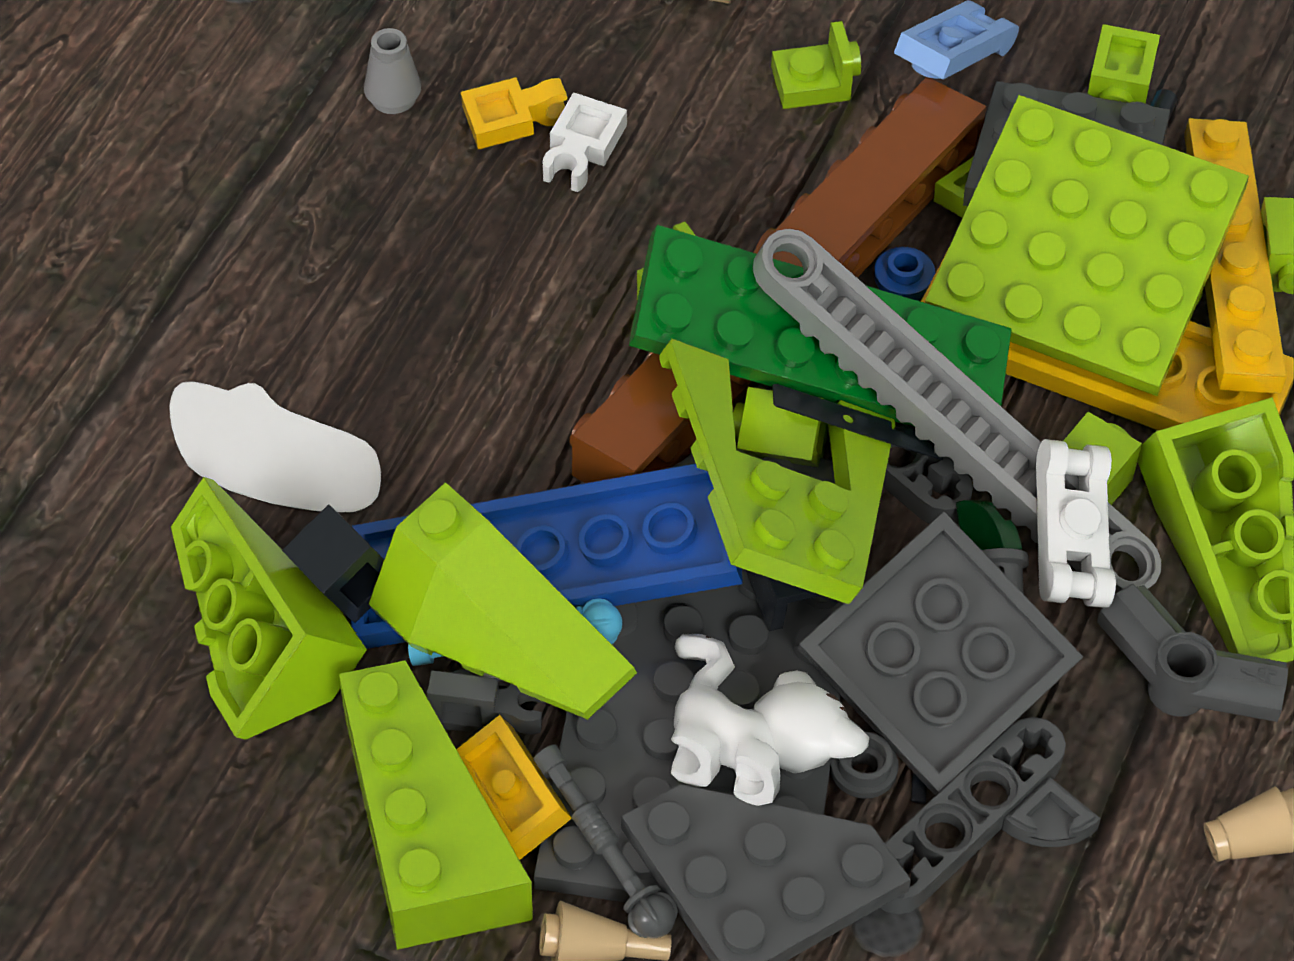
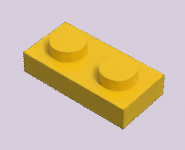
(513, 786)

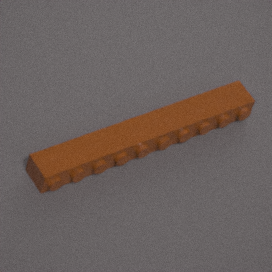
(849, 214)

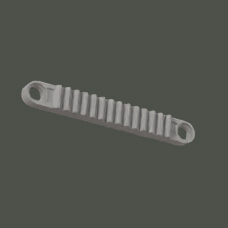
(925, 389)

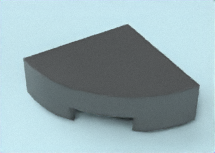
(1051, 818)

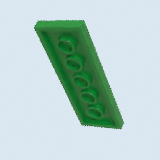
(712, 301)

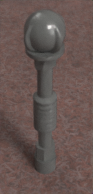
(649, 909)

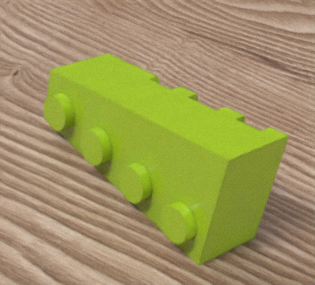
(430, 827)

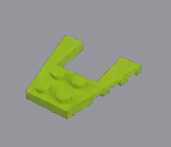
(773, 516)

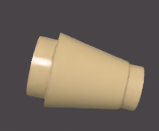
(1254, 828)

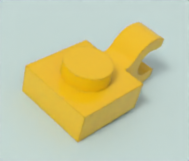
(507, 113)

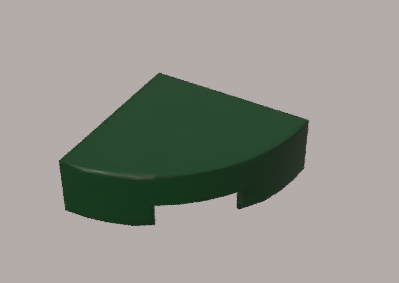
(986, 526)

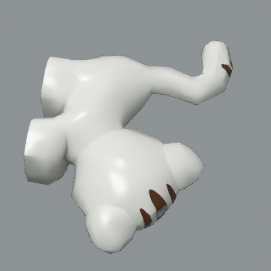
(789, 728)

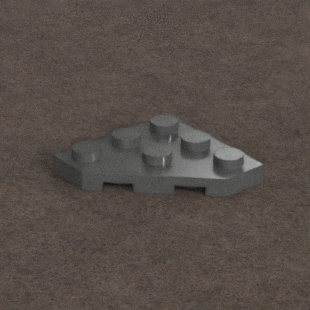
(761, 875)

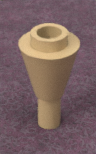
(586, 936)

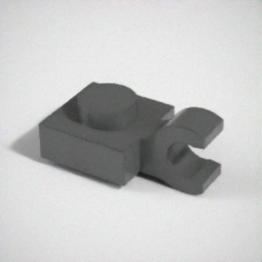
(472, 701)

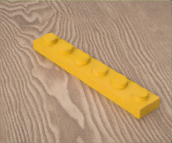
(1240, 281)

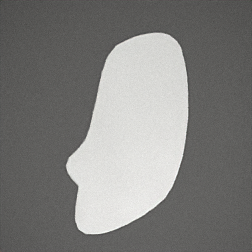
(271, 452)

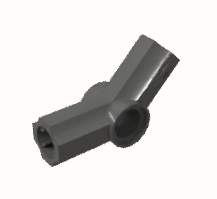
(1217, 679)

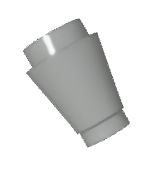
(391, 74)

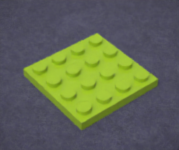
(1089, 243)

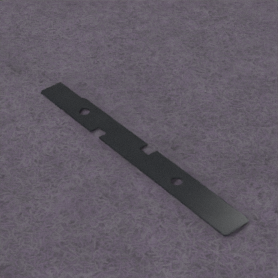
(862, 422)

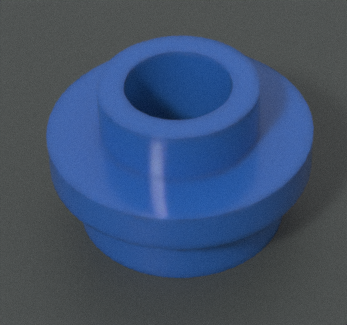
(908, 284)

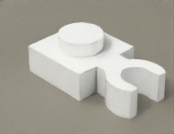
(582, 134)

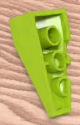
(1231, 517)
(476, 599)
(265, 622)

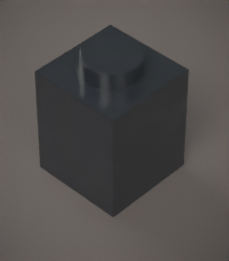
(337, 561)

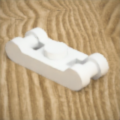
(1074, 524)

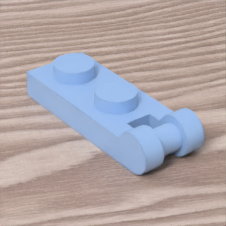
(955, 40)

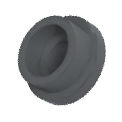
(867, 785)

